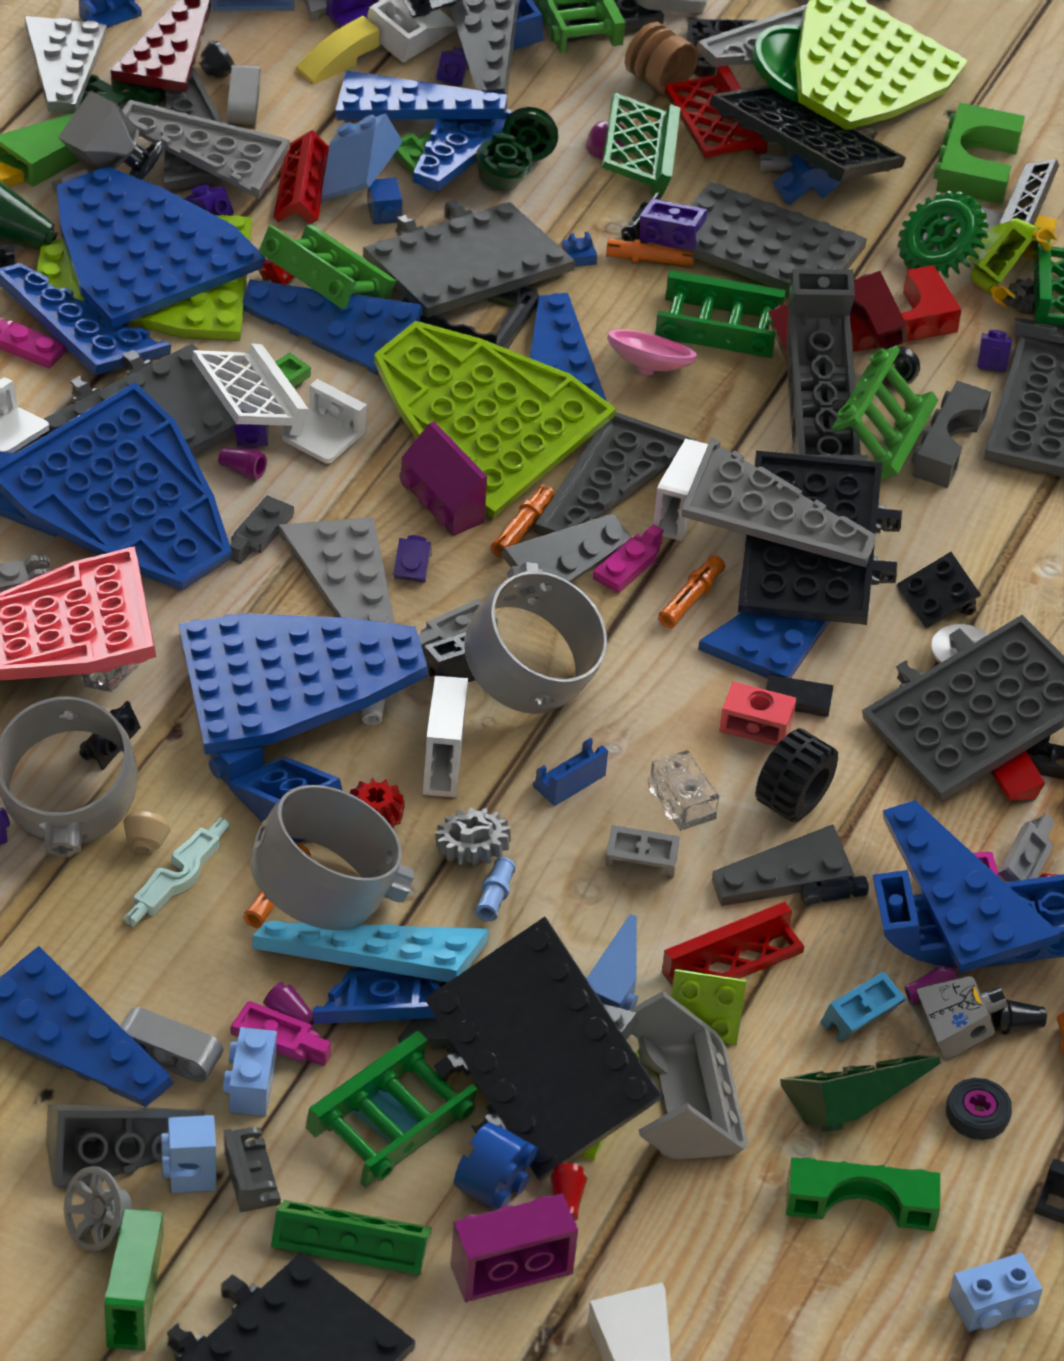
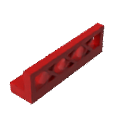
(302, 179)
(729, 941)

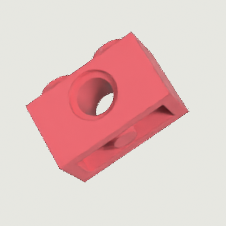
(757, 714)

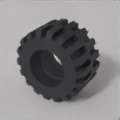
(796, 775)

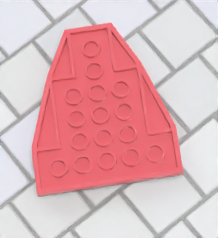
(76, 619)

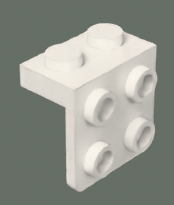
(16, 424)
(330, 424)

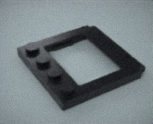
(522, 303)

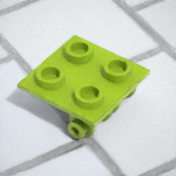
(713, 1000)

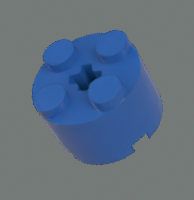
(495, 1166)

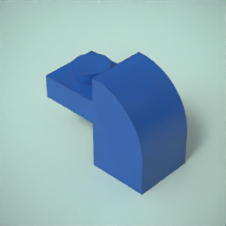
(801, 178)

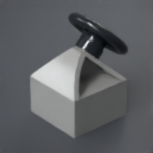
(106, 137)

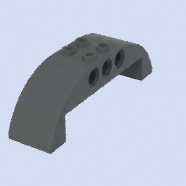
(821, 361)

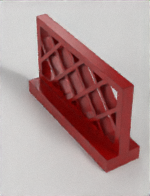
(722, 82)

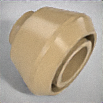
(145, 831)

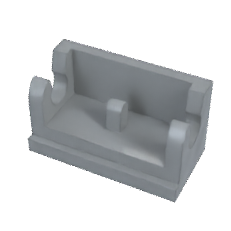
(643, 848)

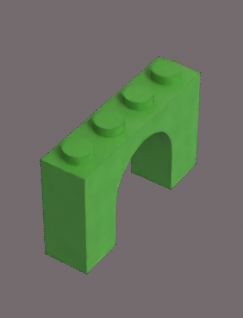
(971, 129)

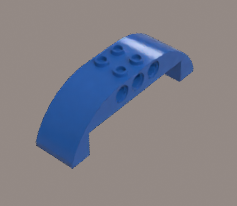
(914, 932)

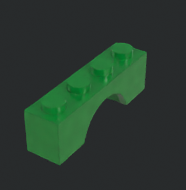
(906, 1194)

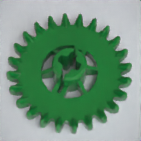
(942, 233)

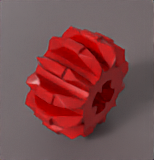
(383, 799)

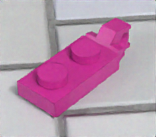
(30, 344)
(630, 560)
(294, 1036)

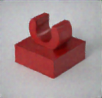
(275, 273)

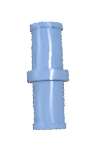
(495, 889)

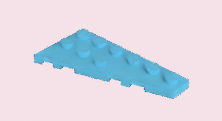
(404, 950)

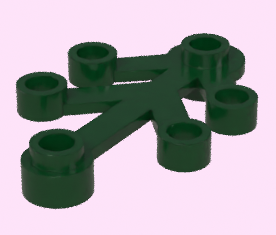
(115, 92)

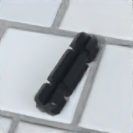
(834, 889)

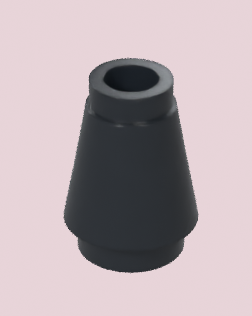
(1019, 1017)

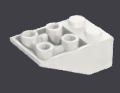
(408, 35)

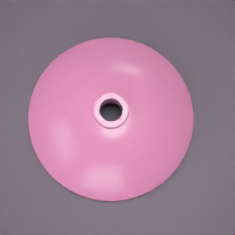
(650, 351)

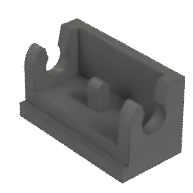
(250, 1169)

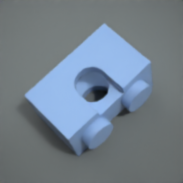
(190, 1154)

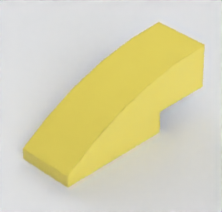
(340, 50)

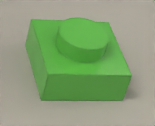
(294, 369)

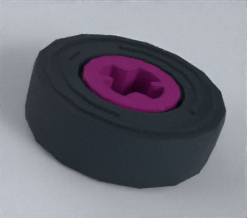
(976, 1124)

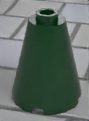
(23, 223)

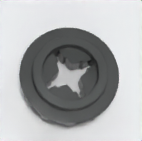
(1020, 289)

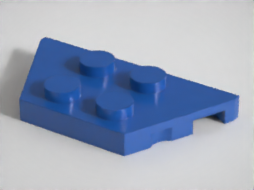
(376, 996)

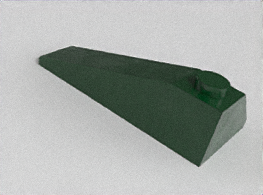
(848, 1095)

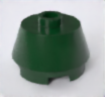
(533, 129)
(503, 162)

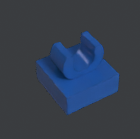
(580, 249)

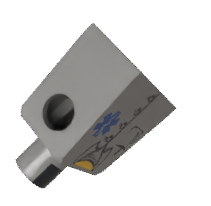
(960, 1013)

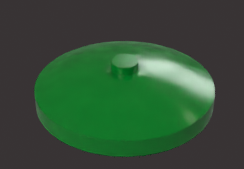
(775, 58)

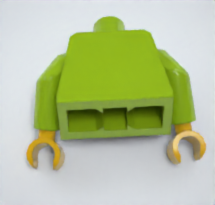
(1001, 251)

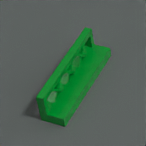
(1045, 284)
(350, 1237)

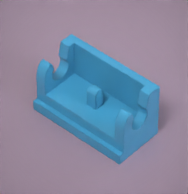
(862, 1005)

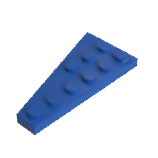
(967, 900)
(62, 1025)

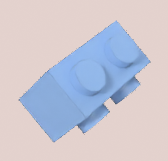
(252, 1071)
(995, 1292)

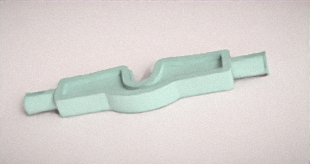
(167, 883)

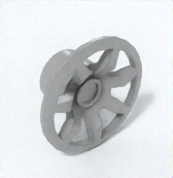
(100, 1208)

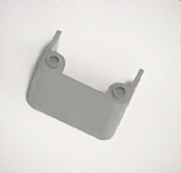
(695, 1083)

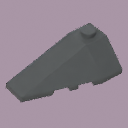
(105, 1137)

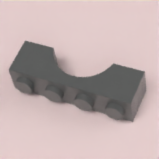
(961, 412)

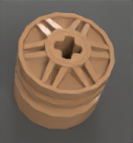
(660, 57)

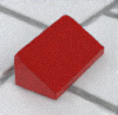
(1019, 778)

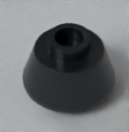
(216, 60)
(908, 368)

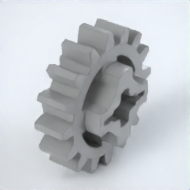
(473, 836)

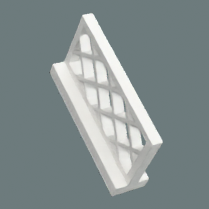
(264, 379)

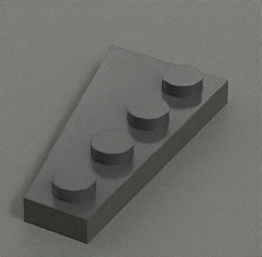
(784, 868)

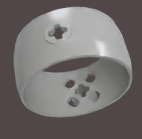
(565, 609)
(69, 829)
(348, 829)

